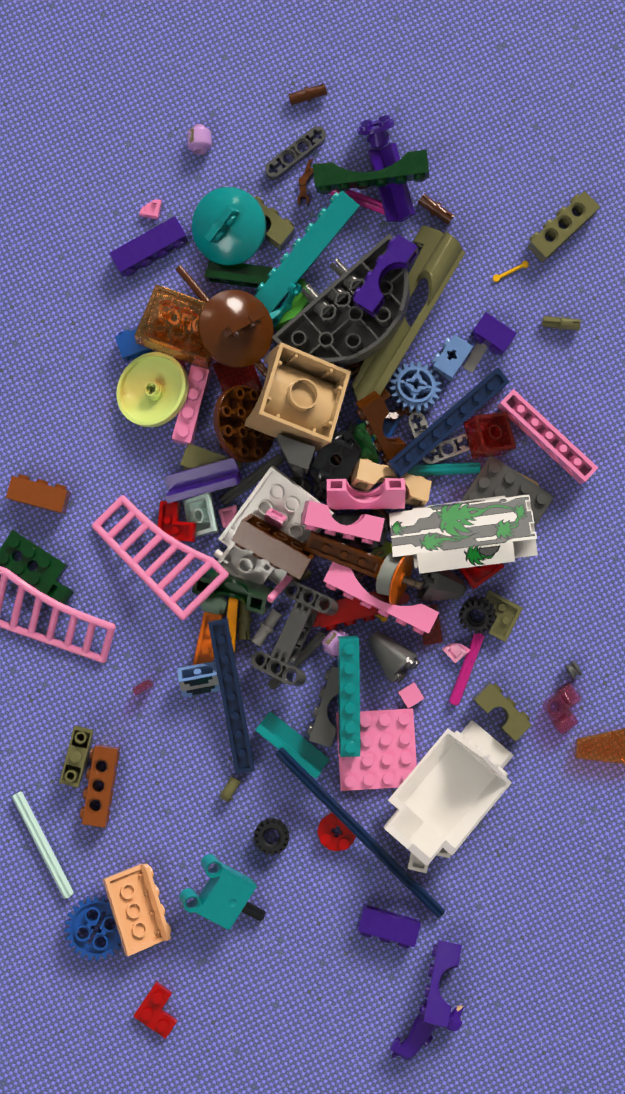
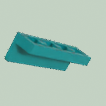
(285, 737)

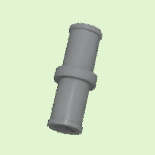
(266, 627)

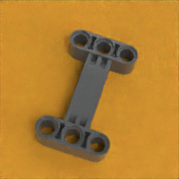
(294, 634)

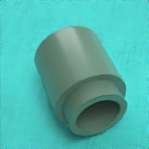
(214, 605)

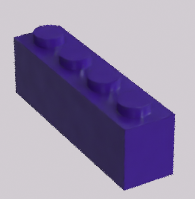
(148, 247)

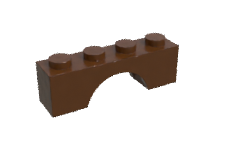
(374, 411)

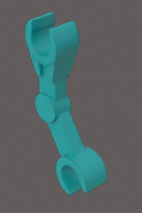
(293, 289)

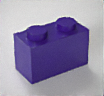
(493, 334)

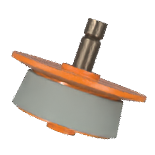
(395, 576)

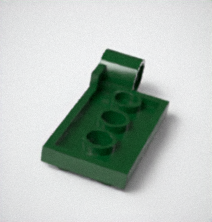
(49, 568)

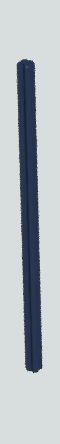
(359, 831)

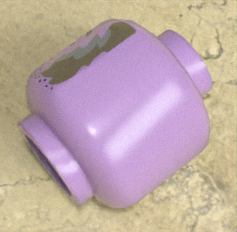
(199, 139)
(330, 642)

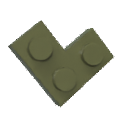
(506, 615)

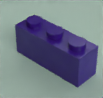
(388, 926)

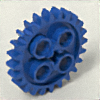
(81, 920)

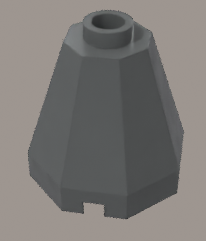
(441, 586)

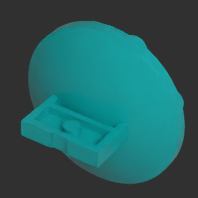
(228, 226)

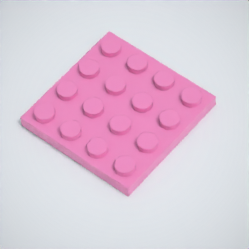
(385, 751)

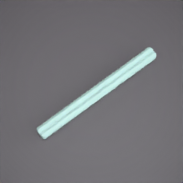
(42, 845)

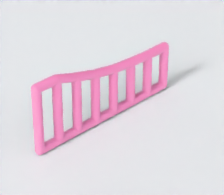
(175, 545)
(57, 607)

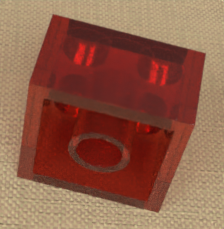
(489, 435)

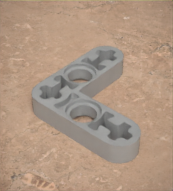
(436, 459)

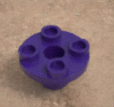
(377, 131)

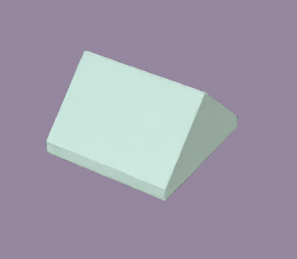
(201, 511)

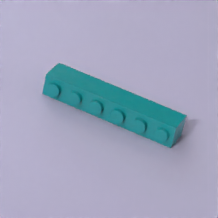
(348, 696)

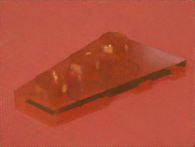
(602, 747)

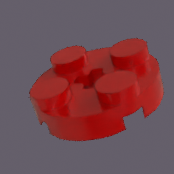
(327, 838)

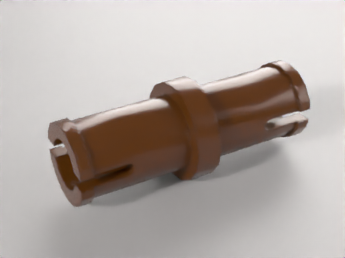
(307, 94)
(436, 209)

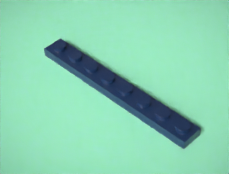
(448, 422)
(231, 695)

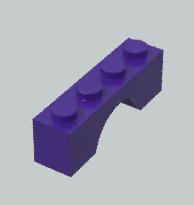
(399, 254)
(446, 958)

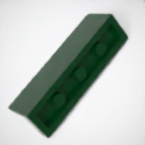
(239, 274)

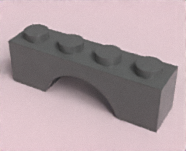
(323, 730)

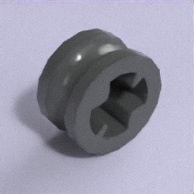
(573, 670)

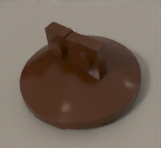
(235, 328)
(229, 420)

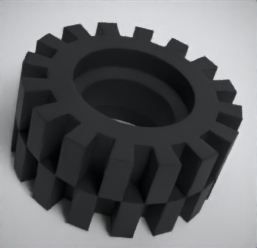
(489, 615)
(266, 847)

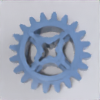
(411, 400)

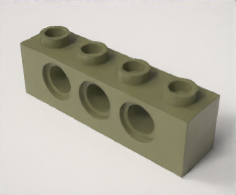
(544, 249)

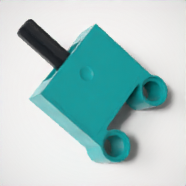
(223, 895)

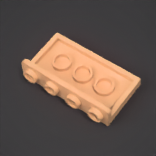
(137, 908)

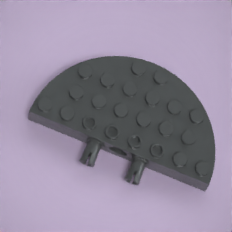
(336, 327)

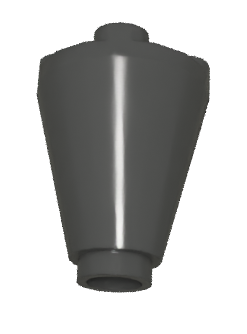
(392, 656)

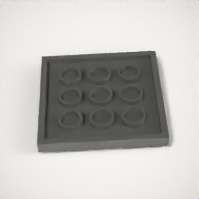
(500, 480)

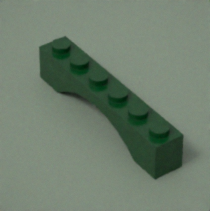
(410, 167)

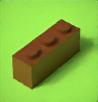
(38, 494)

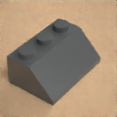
(297, 455)

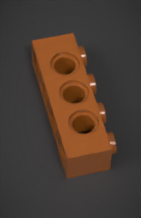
(88, 814)

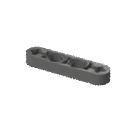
(293, 151)

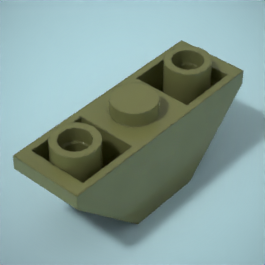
(77, 756)

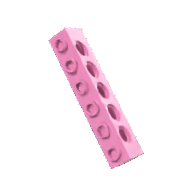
(547, 437)

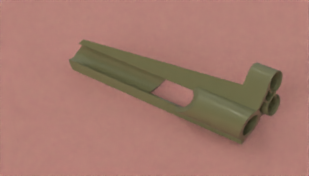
(436, 262)

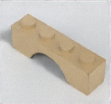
(368, 474)

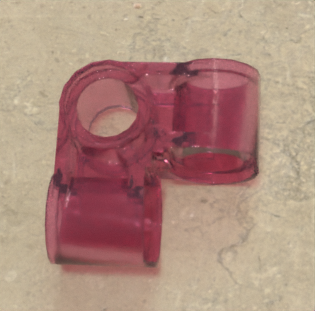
(562, 717)

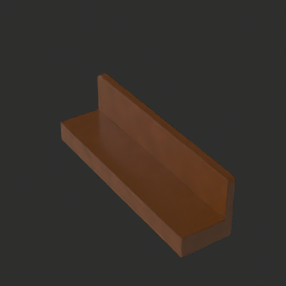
(343, 554)

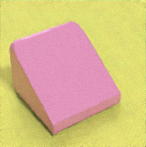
(275, 518)

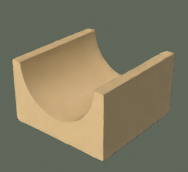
(299, 397)

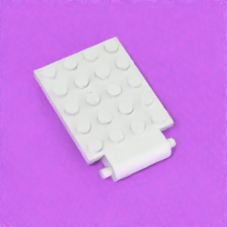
(273, 492)

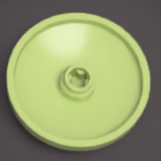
(152, 389)

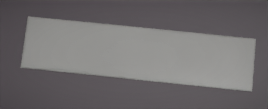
(475, 357)

